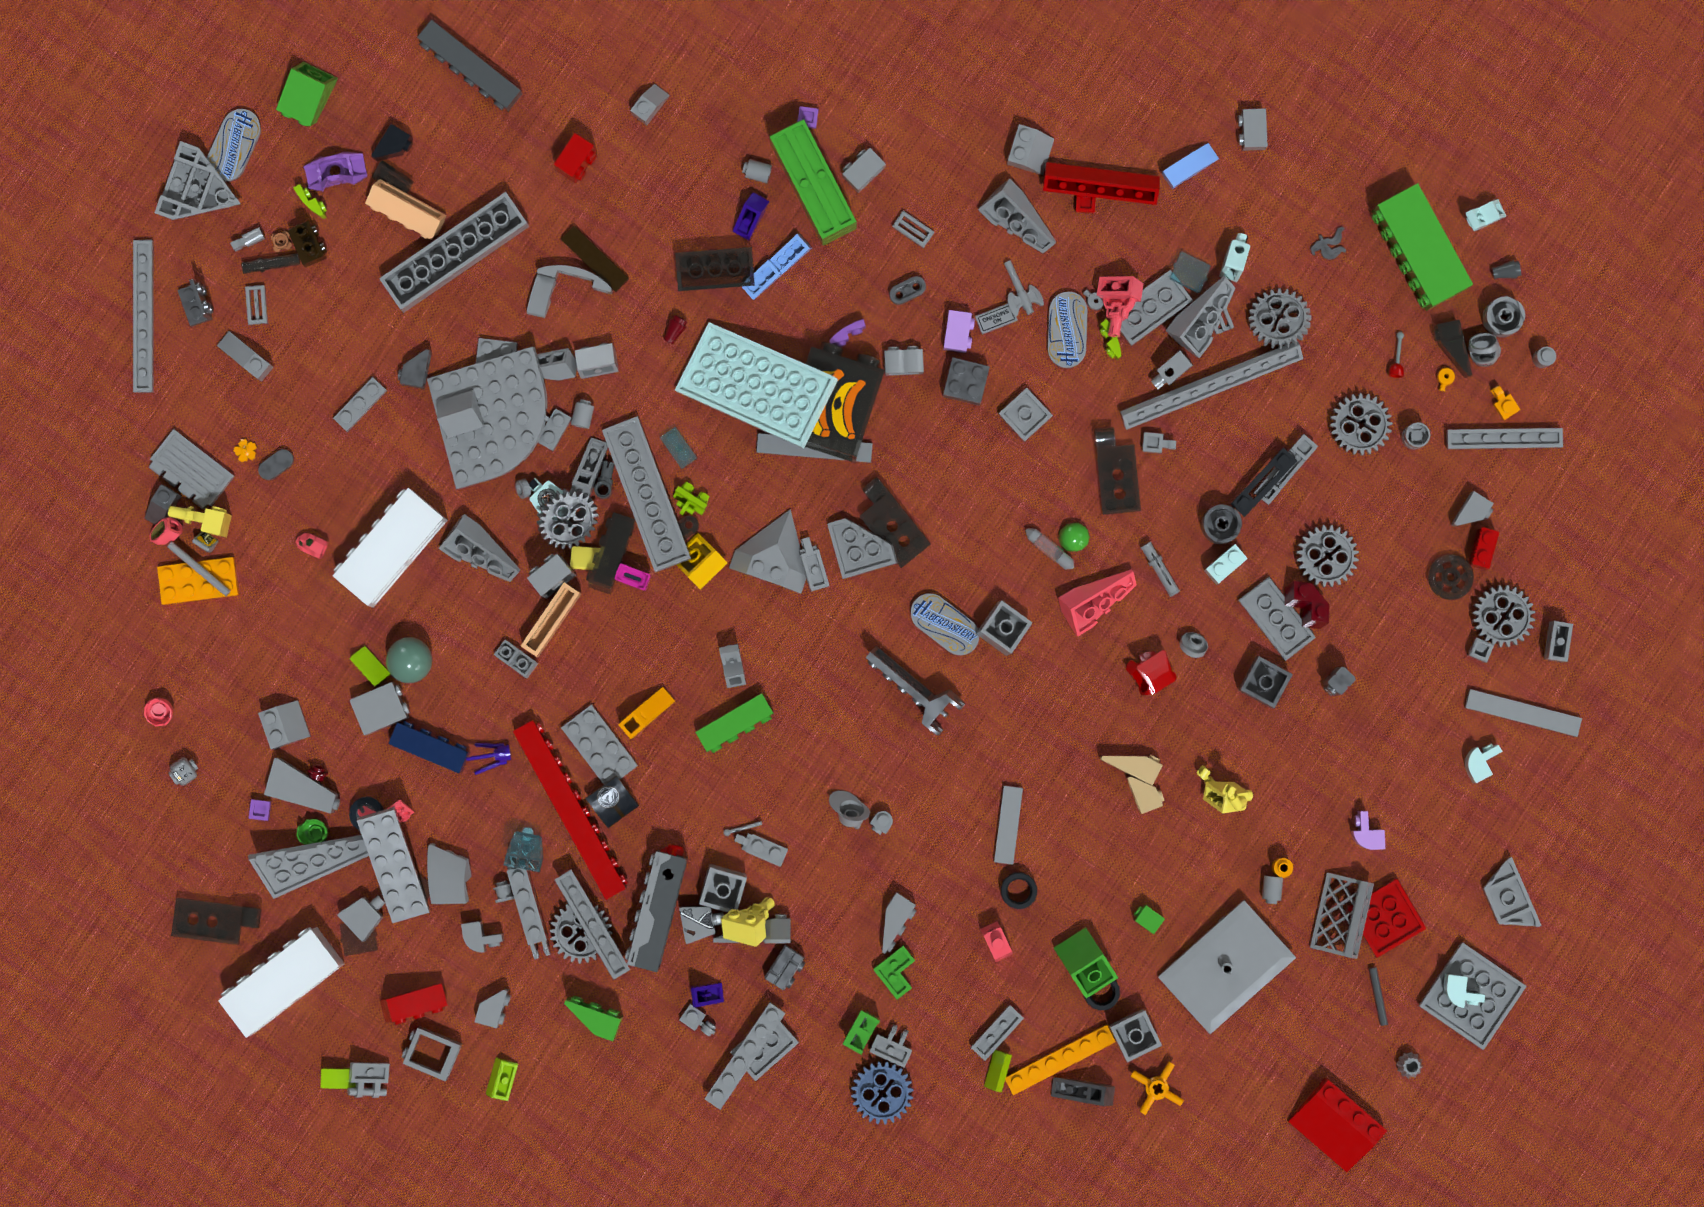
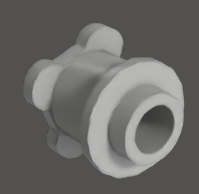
(503, 892)

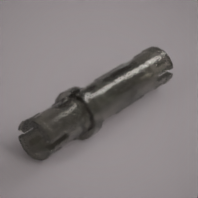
(270, 263)

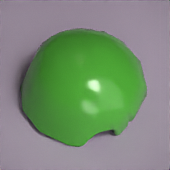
(1074, 537)
(312, 832)

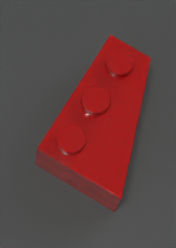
(414, 1004)

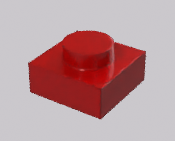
(1085, 204)

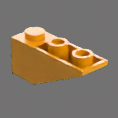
(646, 713)

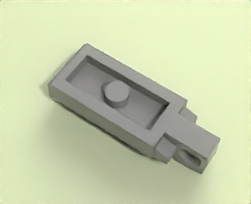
(813, 565)
(762, 848)

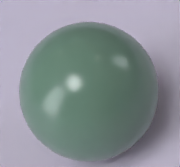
(409, 660)

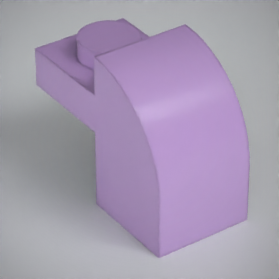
(1367, 838)

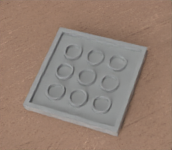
(1479, 1021)

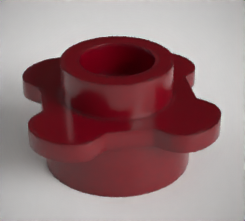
(317, 773)

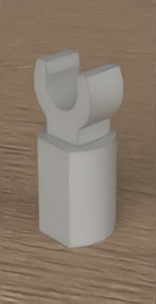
(248, 239)

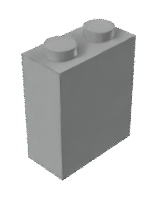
(380, 708)

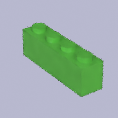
(735, 722)

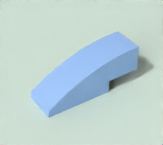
(1189, 165)

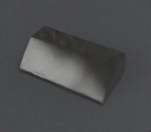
(715, 269)

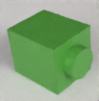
(1148, 918)

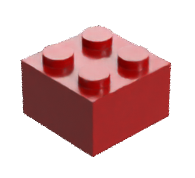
(576, 158)

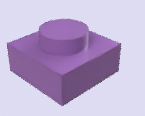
(810, 116)
(259, 810)

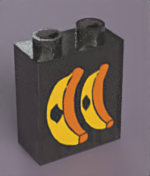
(850, 405)

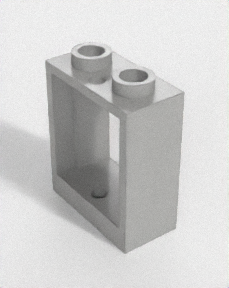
(451, 1058)

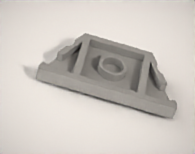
(1509, 897)

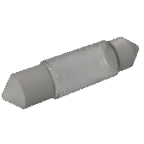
(1049, 548)

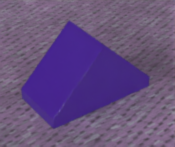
(707, 994)

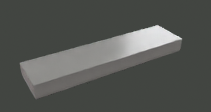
(1008, 825)

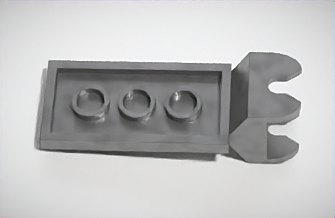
(921, 695)

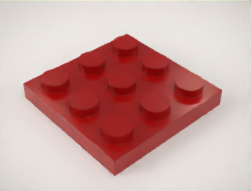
(1390, 919)

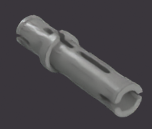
(1160, 569)

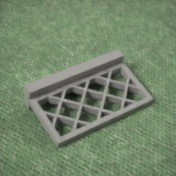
(1357, 921)

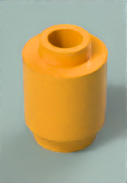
(1277, 864)

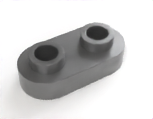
(907, 290)

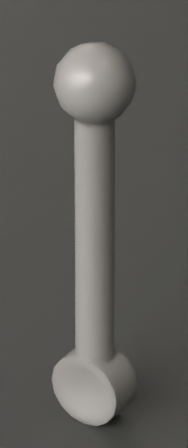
(727, 832)

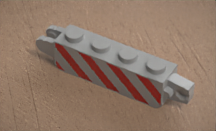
(528, 909)

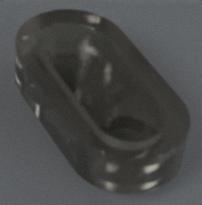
(685, 531)

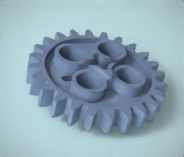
(868, 1081)

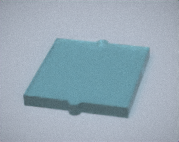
(1190, 272)

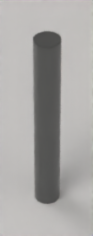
(1378, 996)

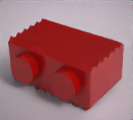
(1483, 548)

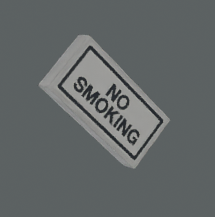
(995, 319)

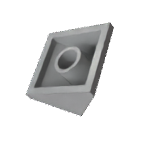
(459, 414)

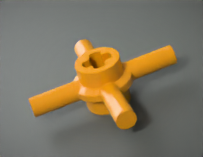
(1149, 1083)

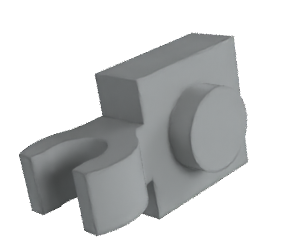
(1154, 443)

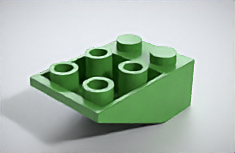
(597, 1020)

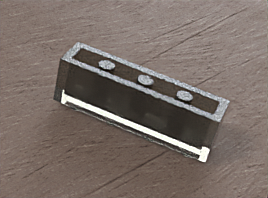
(611, 553)

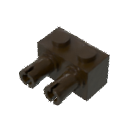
(307, 244)

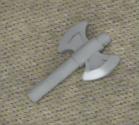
(1022, 299)

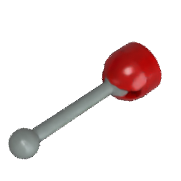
(1397, 370)

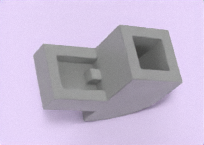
(732, 666)
(474, 937)

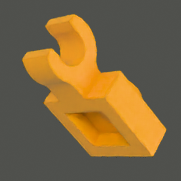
(1505, 405)

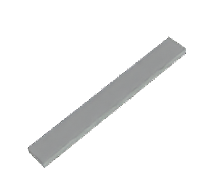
(143, 316)

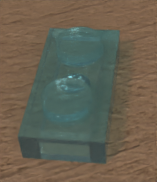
(678, 448)

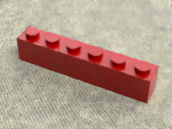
(1101, 183)

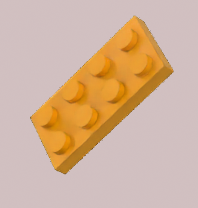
(183, 584)

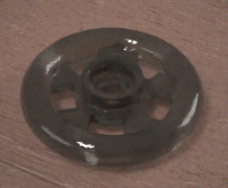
(1437, 586)

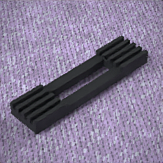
(1283, 462)

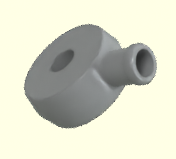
(1090, 300)

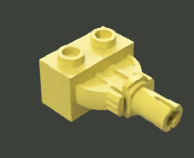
(214, 520)
(747, 924)

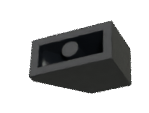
(392, 144)

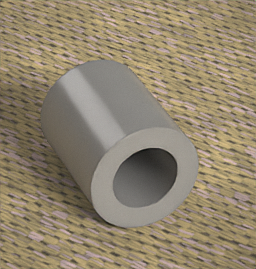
(757, 171)
(1544, 357)
(582, 414)
(1272, 889)

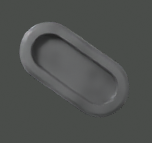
(276, 464)

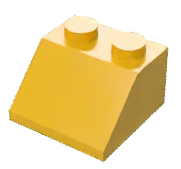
(704, 561)

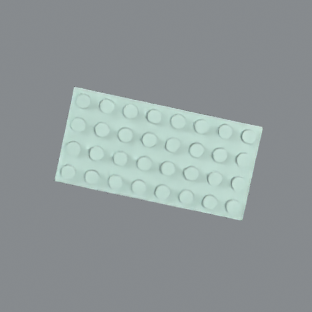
(756, 385)

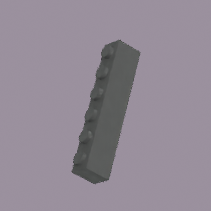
(469, 65)

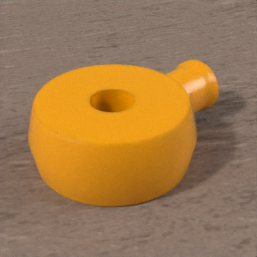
(1445, 381)

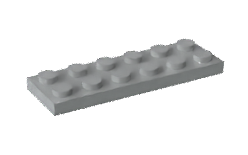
(393, 865)

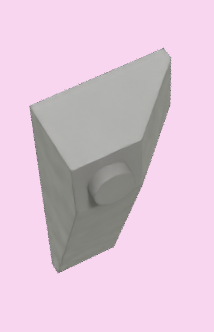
(1014, 212)
(1195, 323)
(474, 545)
(777, 931)

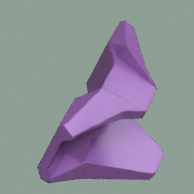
(351, 167)

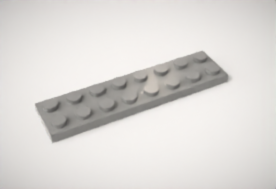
(646, 494)

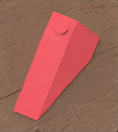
(1088, 602)

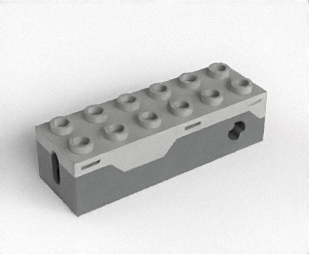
(657, 908)

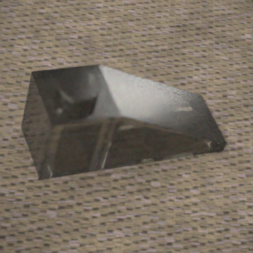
(1452, 343)

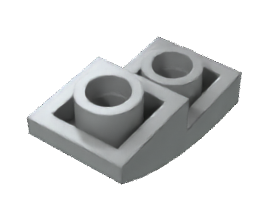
(540, 296)
(516, 659)

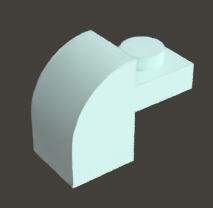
(1485, 215)
(1476, 762)
(1456, 993)

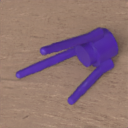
(502, 754)

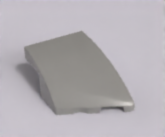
(447, 876)

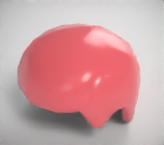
(158, 711)

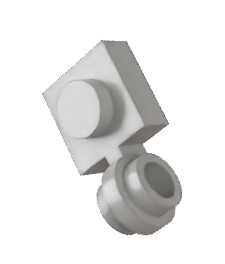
(693, 1018)

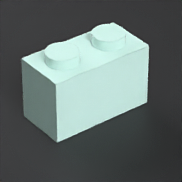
(1225, 564)

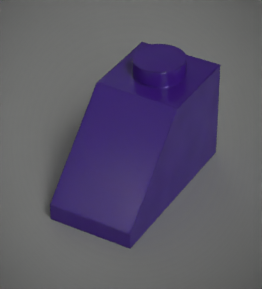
(750, 216)

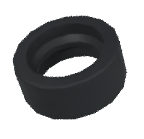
(1004, 890)
(1109, 1004)

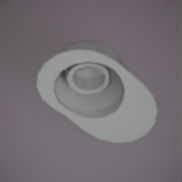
(849, 808)

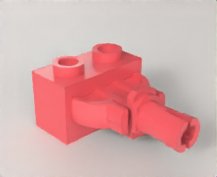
(1119, 298)

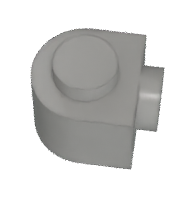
(881, 822)

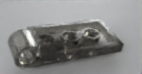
(1116, 458)
(887, 509)
(229, 917)

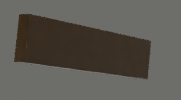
(594, 259)

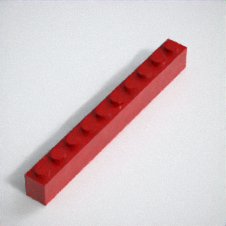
(570, 809)

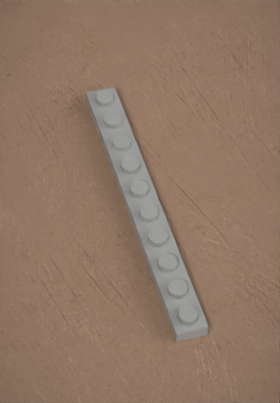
(1211, 385)

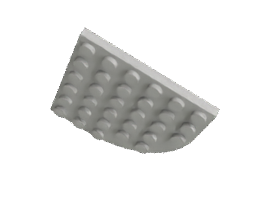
(512, 409)

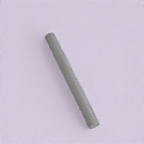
(198, 568)

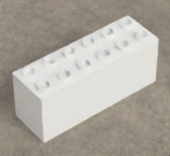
(389, 547)
(280, 981)

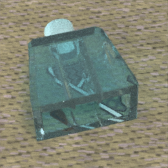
(525, 851)

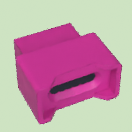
(632, 577)

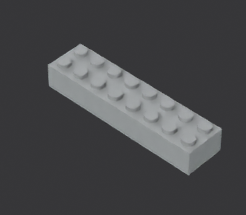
(454, 252)

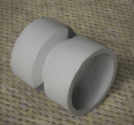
(1415, 436)

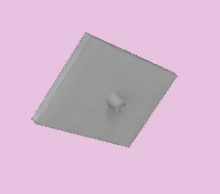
(1235, 941)

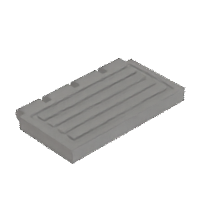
(191, 468)

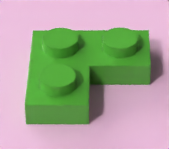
(890, 970)

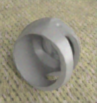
(1484, 349)

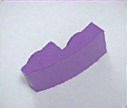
(841, 337)

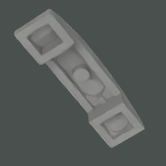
(553, 271)
(1301, 452)

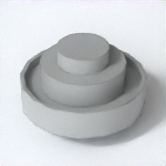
(1193, 645)

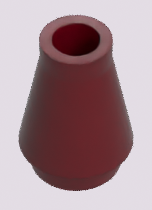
(675, 329)

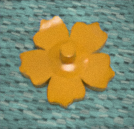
(245, 450)

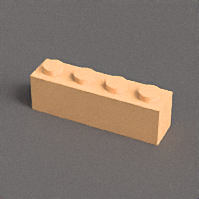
(405, 209)
(551, 619)

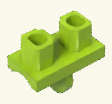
(688, 501)

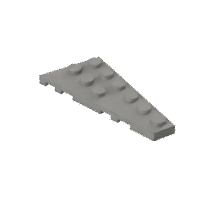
(299, 865)

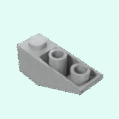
(896, 914)

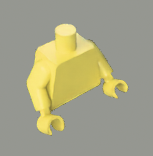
(1224, 796)

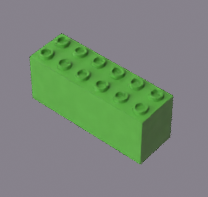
(813, 182)
(1421, 247)

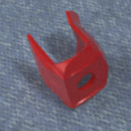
(1151, 672)

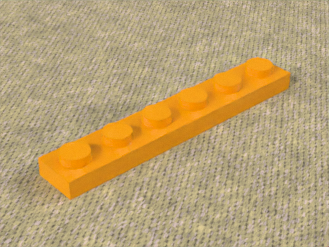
(1060, 1059)

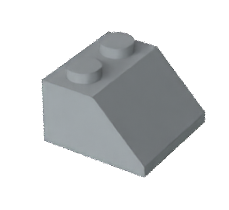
(1030, 150)
(284, 724)

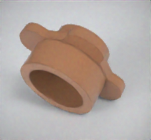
(276, 241)

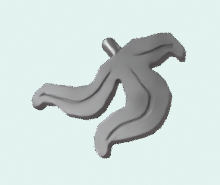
(1326, 251)

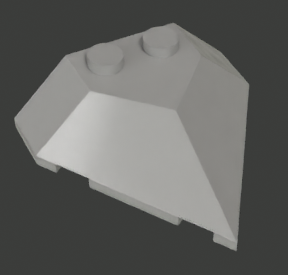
(193, 186)
(773, 555)

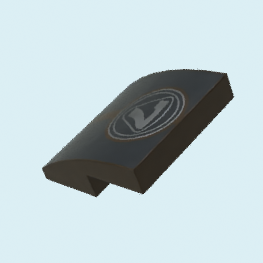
(612, 801)

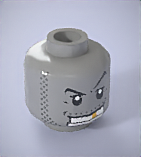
(183, 771)

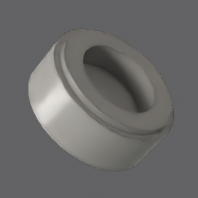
(523, 488)

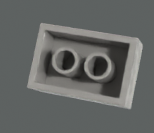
(551, 575)

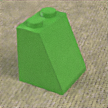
(306, 93)
(1085, 963)

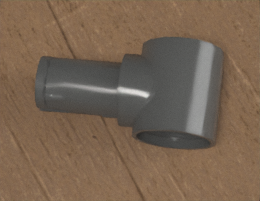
(605, 479)

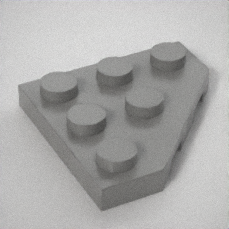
(859, 549)

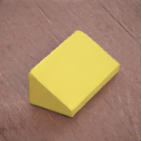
(582, 557)

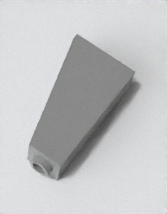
(296, 787)

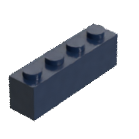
(428, 747)

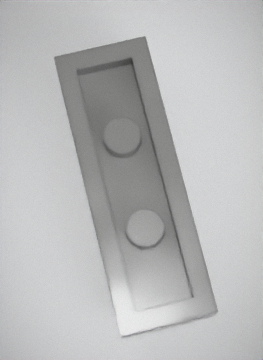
(360, 404)
(997, 1032)

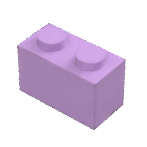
(957, 331)

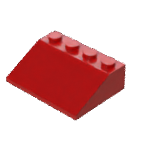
(1337, 1125)

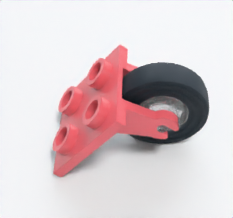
(369, 805)

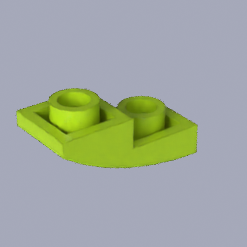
(313, 204)
(1113, 347)
(336, 1078)

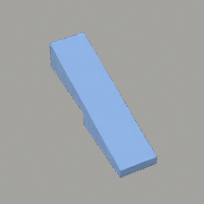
(778, 265)

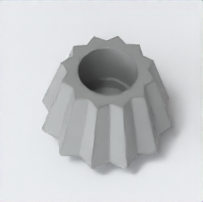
(1409, 1065)

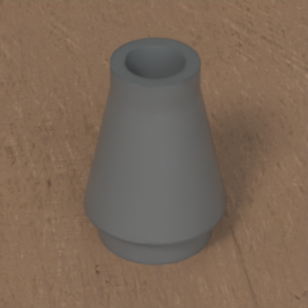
(1507, 270)

